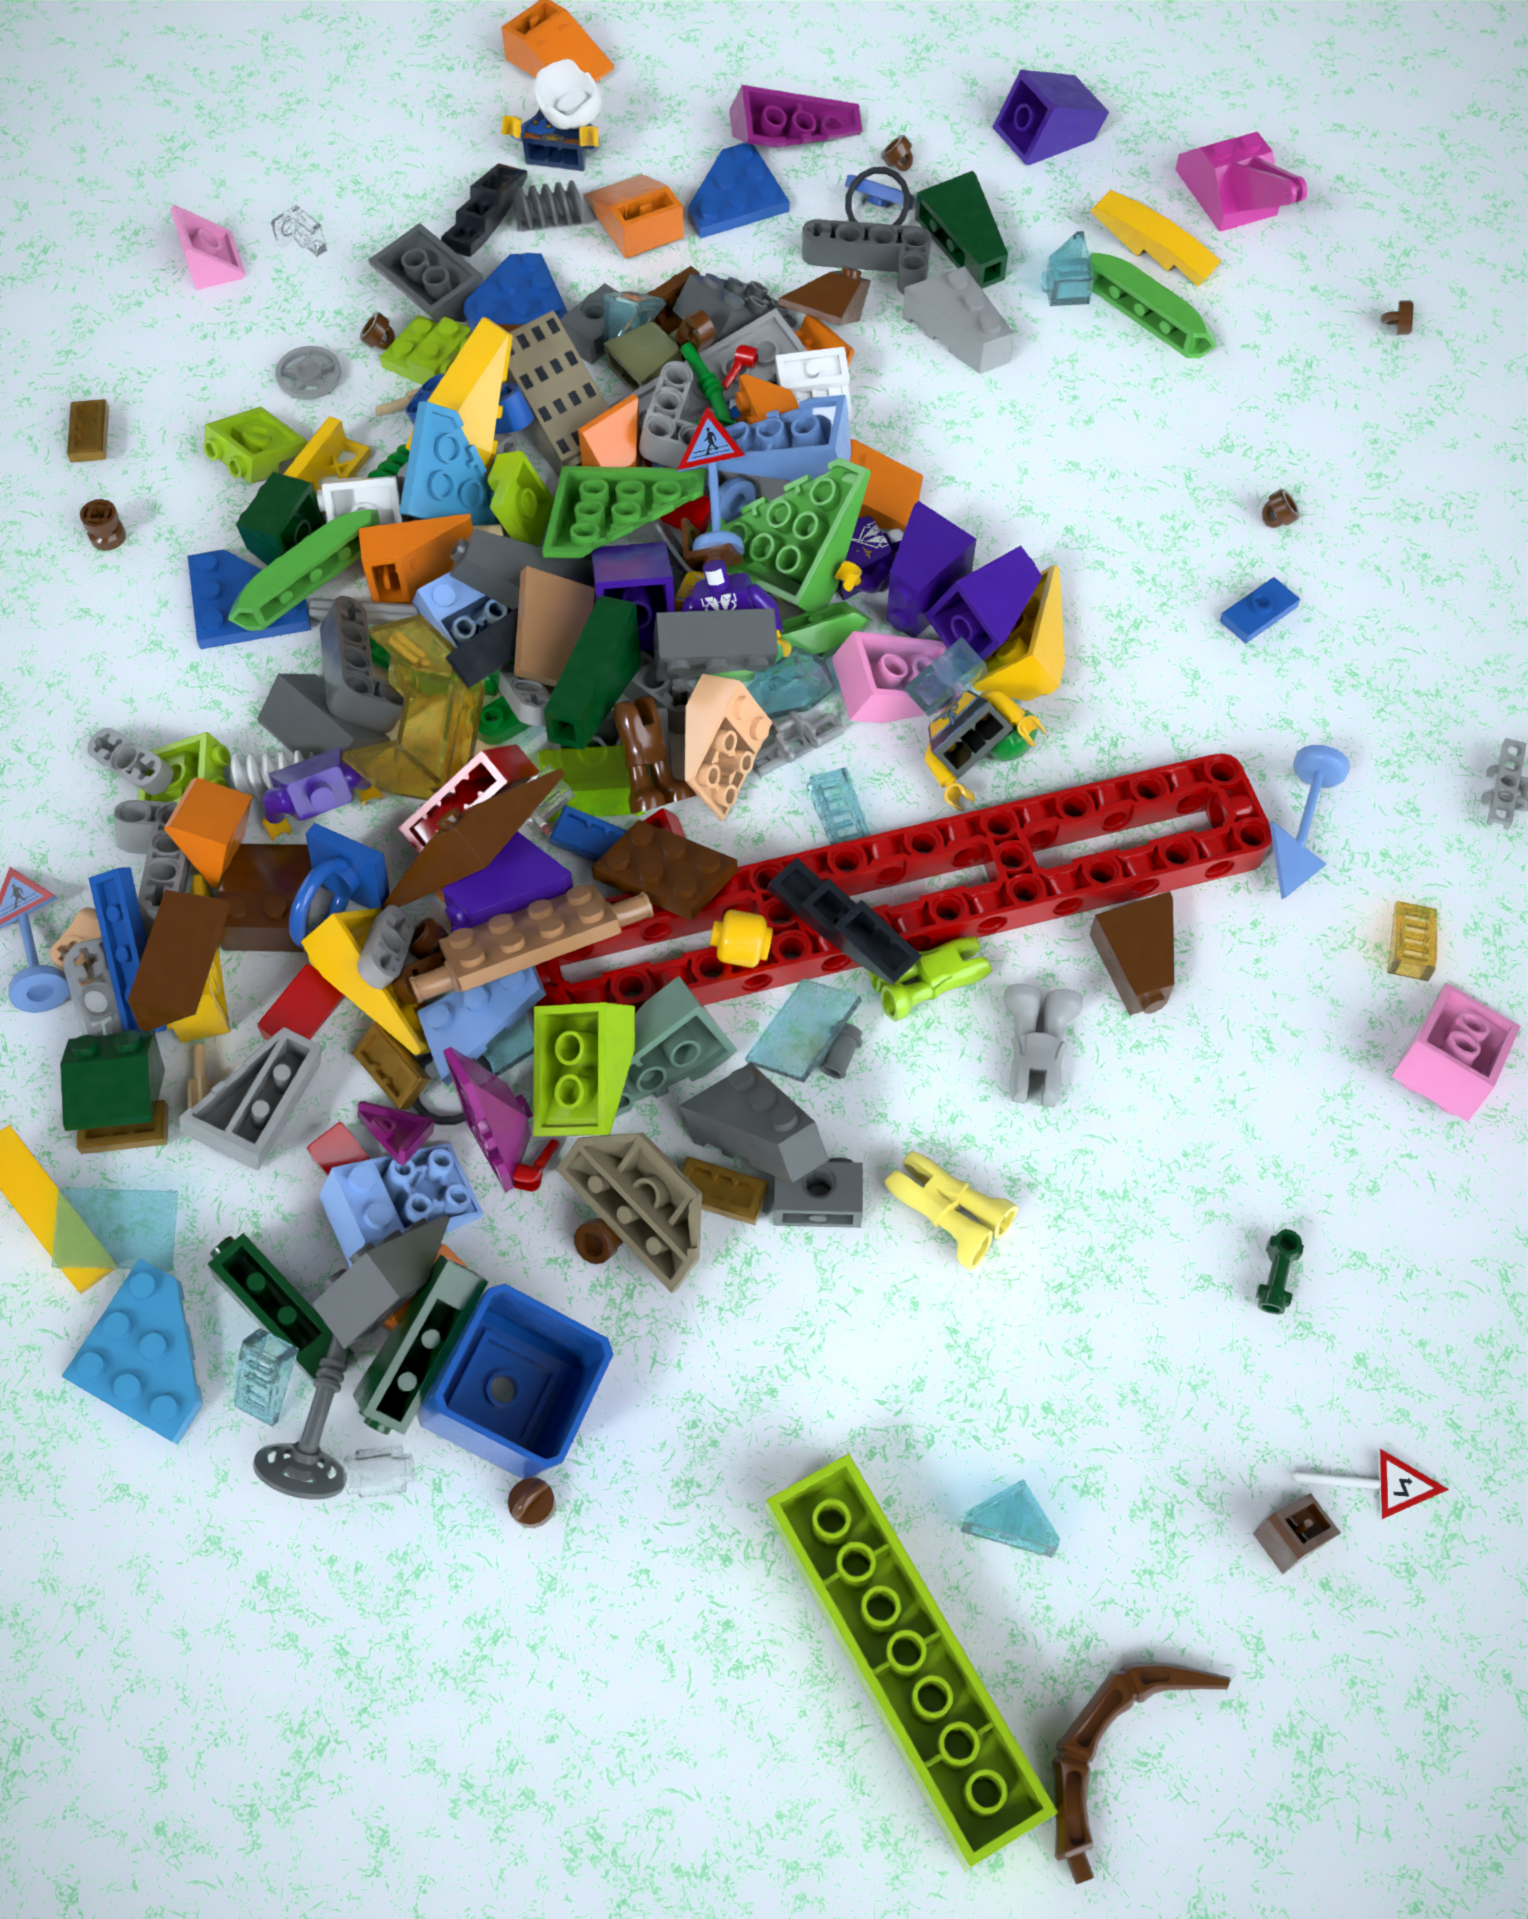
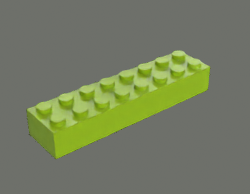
(909, 1663)

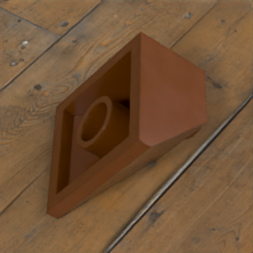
(832, 297)

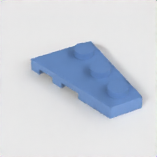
(477, 1015)

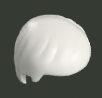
(566, 95)

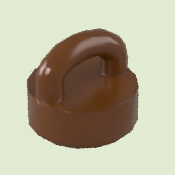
(896, 151)
(1401, 318)
(375, 329)
(1284, 508)
(426, 937)
(596, 1241)
(531, 1502)

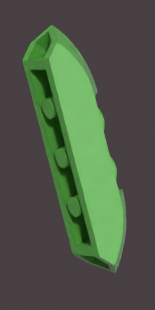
(1151, 305)
(301, 571)
(815, 632)

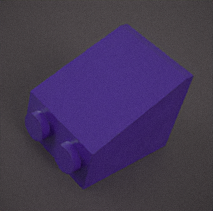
(1048, 115)
(925, 567)
(639, 576)
(986, 603)
(508, 884)

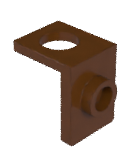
(700, 557)

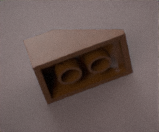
(261, 894)

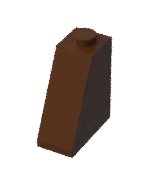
(1138, 951)

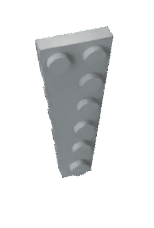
(768, 334)

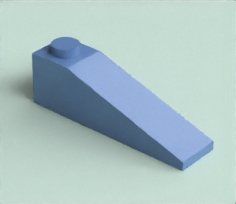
(794, 441)

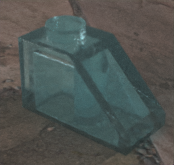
(1069, 273)
(946, 678)
(792, 684)

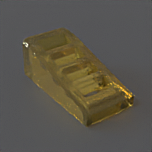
(1408, 964)

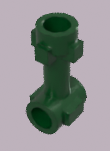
(1281, 1251)

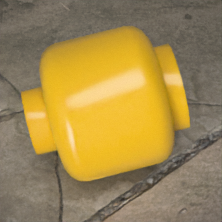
(741, 938)

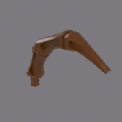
(1079, 1745)

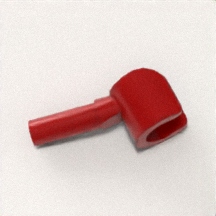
(744, 356)
(530, 1177)

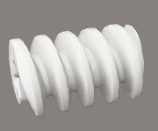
(254, 777)

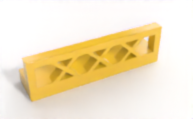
(322, 452)

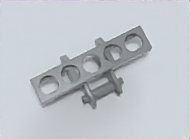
(805, 729)
(1515, 782)

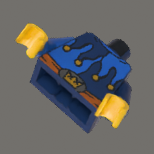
(549, 145)

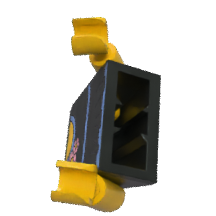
(967, 733)

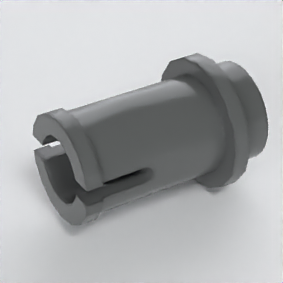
(841, 1052)

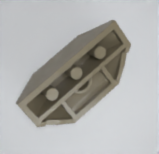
(640, 1200)

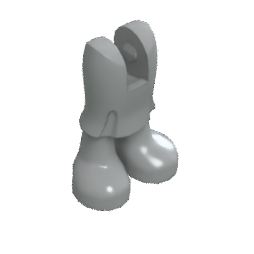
(1038, 1051)

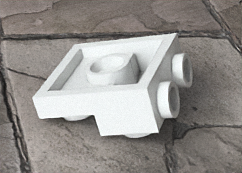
(358, 494)

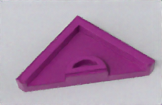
(396, 1129)

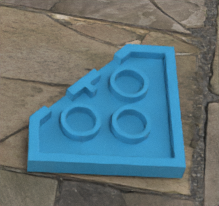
(444, 470)
(143, 1355)

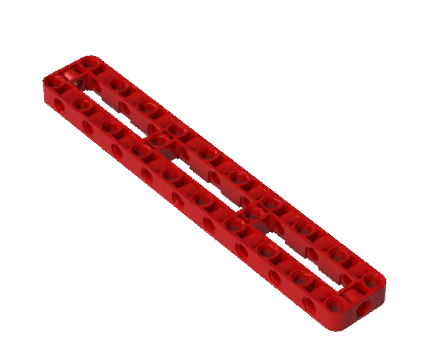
(952, 846)

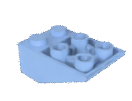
(457, 609)
(381, 1196)

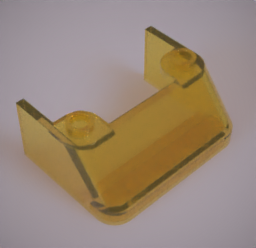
(437, 715)

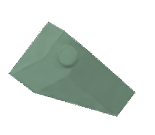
(672, 1042)

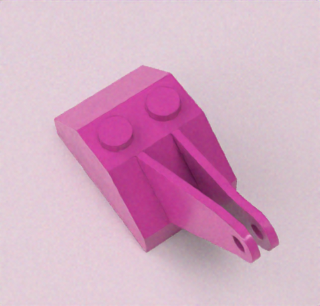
(1239, 181)

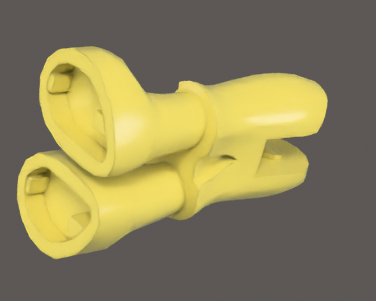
(941, 1201)

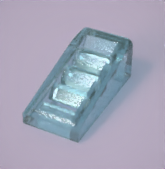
(831, 780)
(280, 1358)

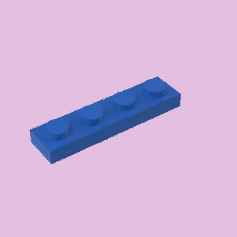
(121, 935)

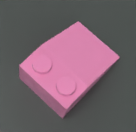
(876, 669)
(1457, 1053)

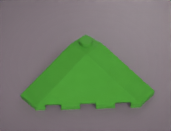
(610, 502)
(801, 536)

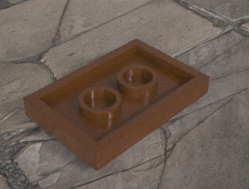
(667, 868)

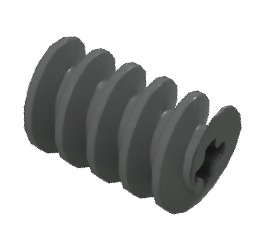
(547, 205)

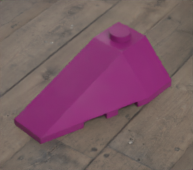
(789, 118)
(492, 1114)

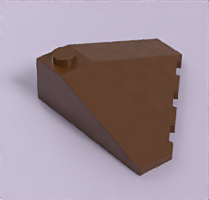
(470, 839)

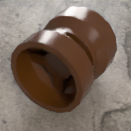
(102, 524)

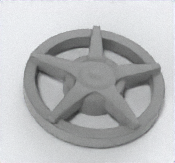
(308, 372)

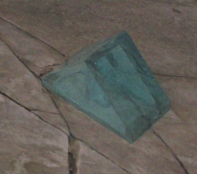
(628, 311)
(1013, 1520)

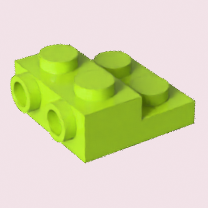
(425, 348)
(251, 444)
(520, 497)
(190, 758)

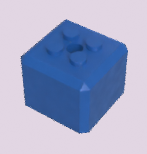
(553, 1375)

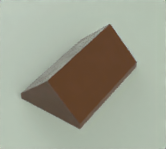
(177, 958)

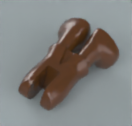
(644, 746)

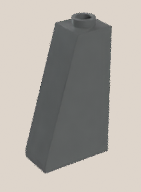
(495, 564)

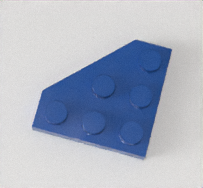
(736, 193)
(515, 293)
(215, 584)

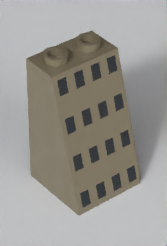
(554, 387)

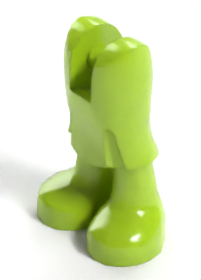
(937, 972)

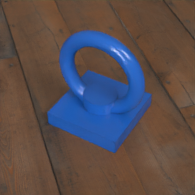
(343, 868)

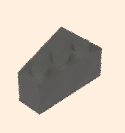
(713, 642)
(757, 1122)

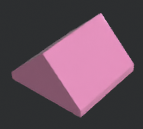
(208, 249)

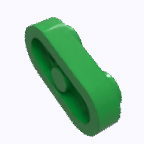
(501, 729)

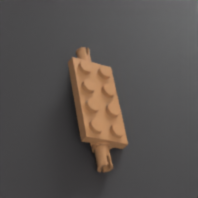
(528, 938)

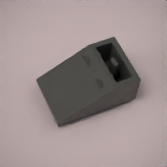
(727, 303)
(379, 1280)

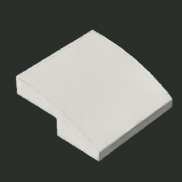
(815, 374)

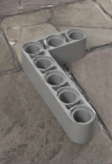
(668, 436)

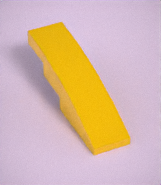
(1157, 235)
(35, 1200)

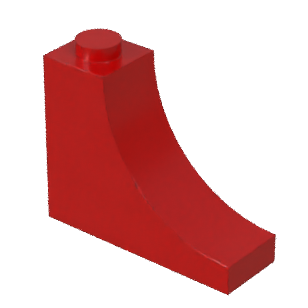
(482, 778)

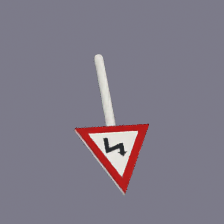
(1398, 1484)

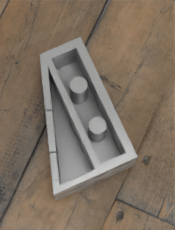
(961, 317)
(255, 1101)

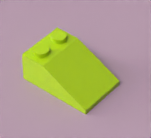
(580, 1066)

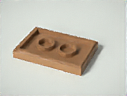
(548, 623)

